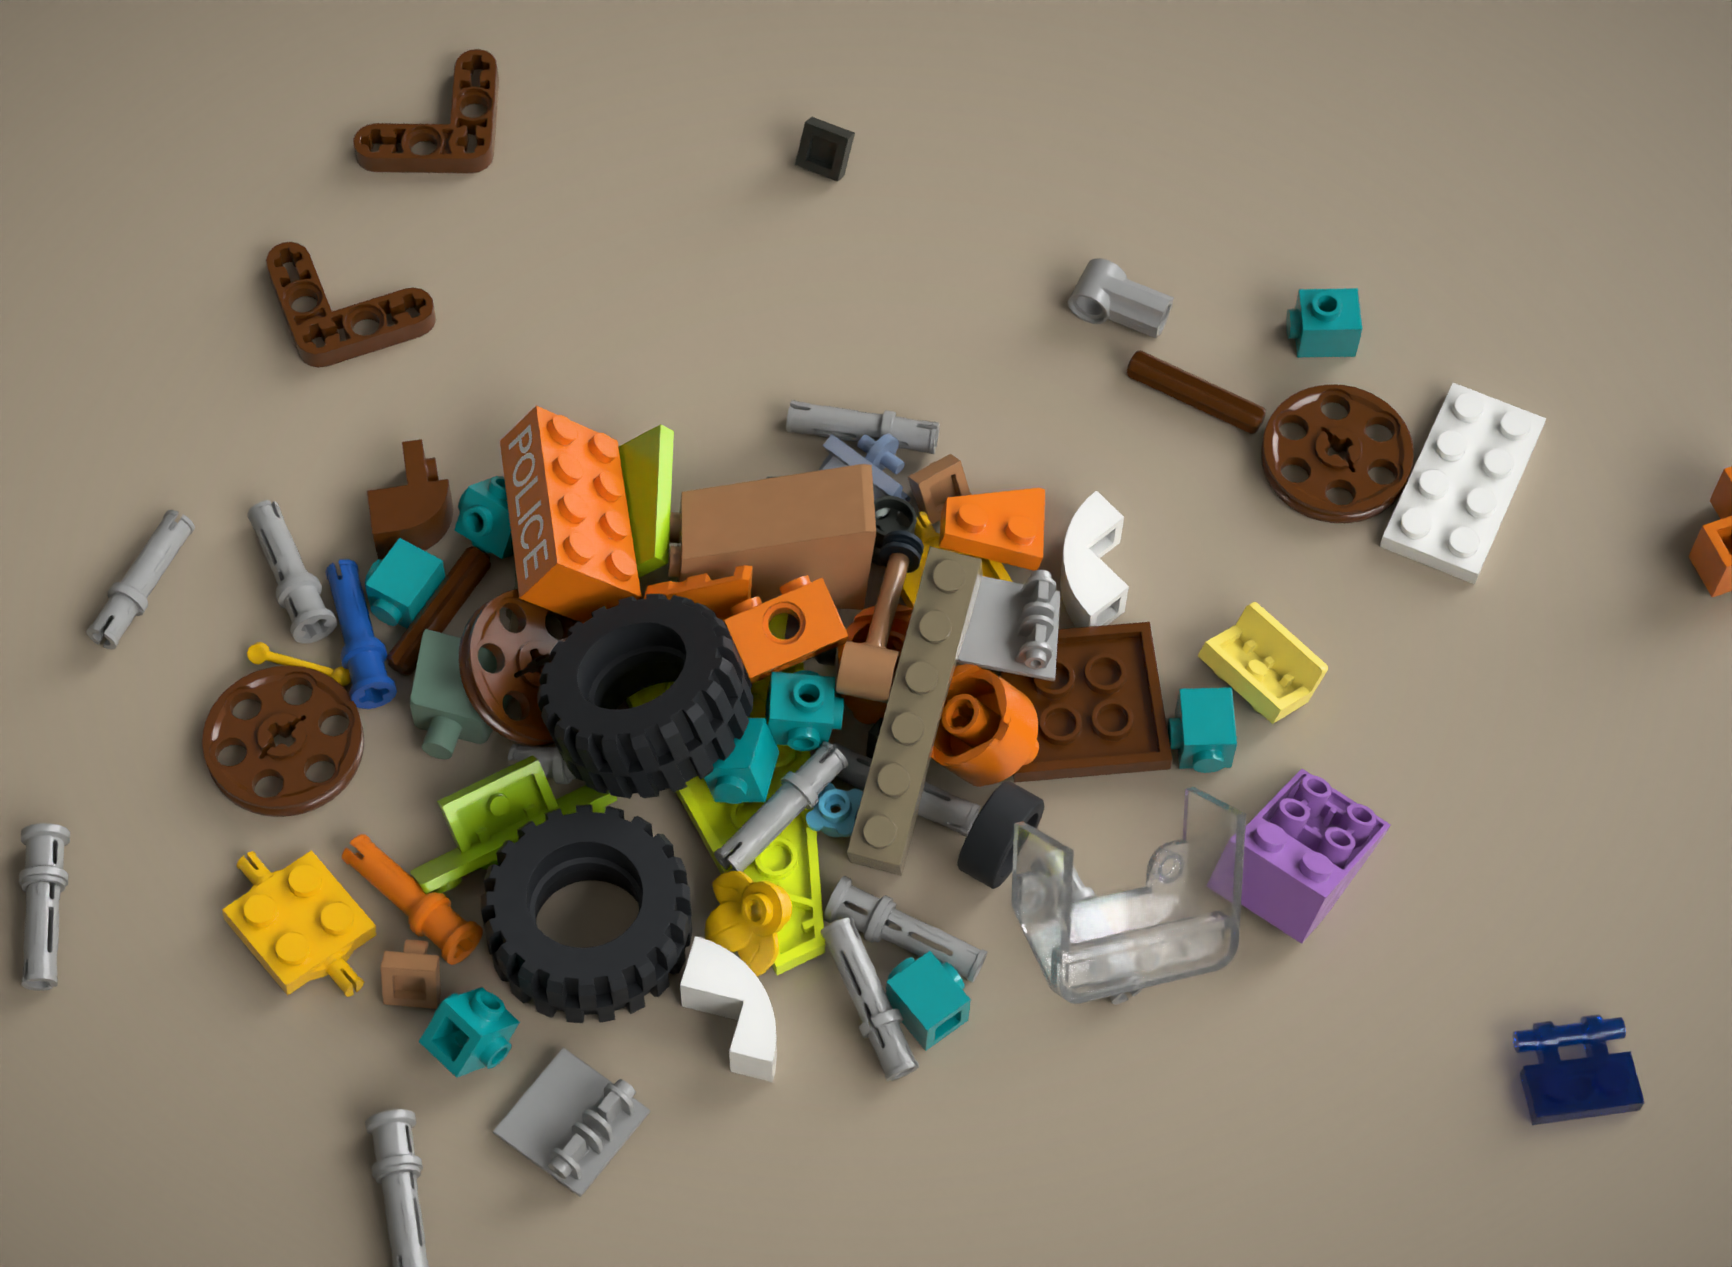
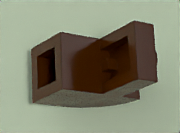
(412, 511)

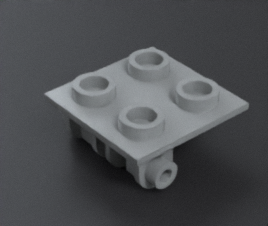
(1015, 627)
(572, 1121)

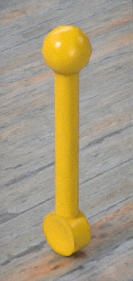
(260, 652)

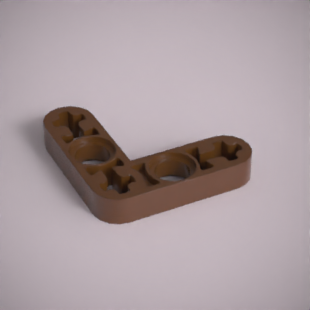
(450, 138)
(324, 322)

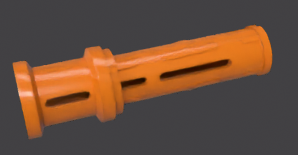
(427, 913)

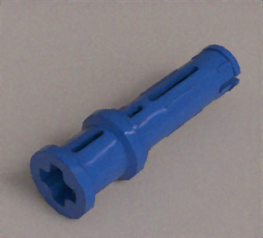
(362, 652)

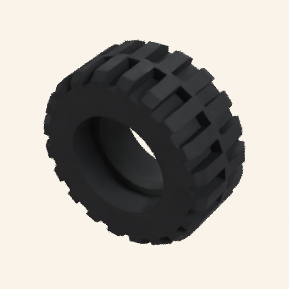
(665, 738)
(572, 851)

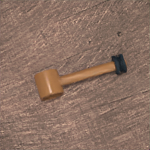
(870, 667)

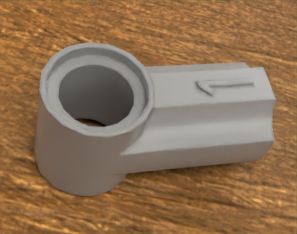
(1108, 294)

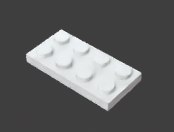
(1463, 483)

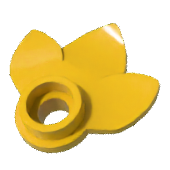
(748, 918)

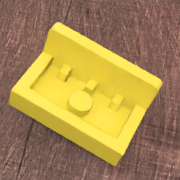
(1264, 663)

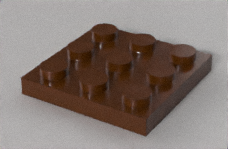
(1101, 708)

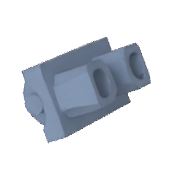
(879, 455)

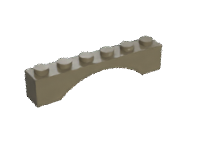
(914, 711)

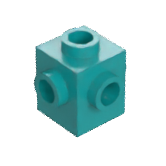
(486, 517)
(802, 709)
(470, 1032)

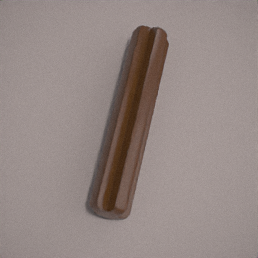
(1196, 392)
(440, 608)

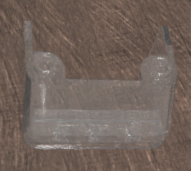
(1142, 936)

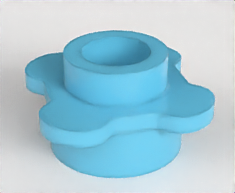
(839, 823)

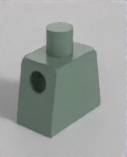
(440, 699)

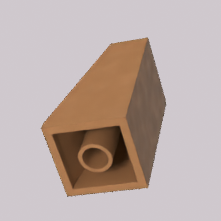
(784, 529)

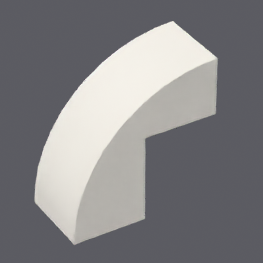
(1087, 585)
(726, 987)

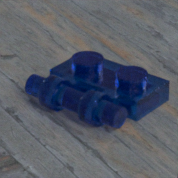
(1578, 1086)

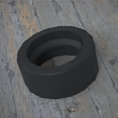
(989, 843)

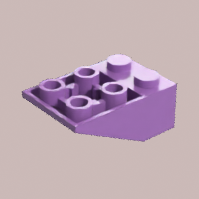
(1305, 853)

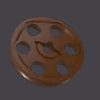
(1332, 471)
(512, 654)
(284, 762)

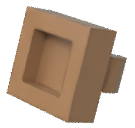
(936, 483)
(411, 976)

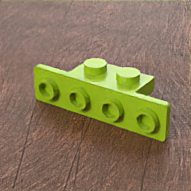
(491, 813)

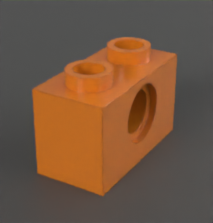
(818, 631)

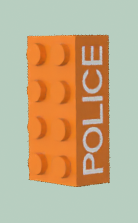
(568, 516)

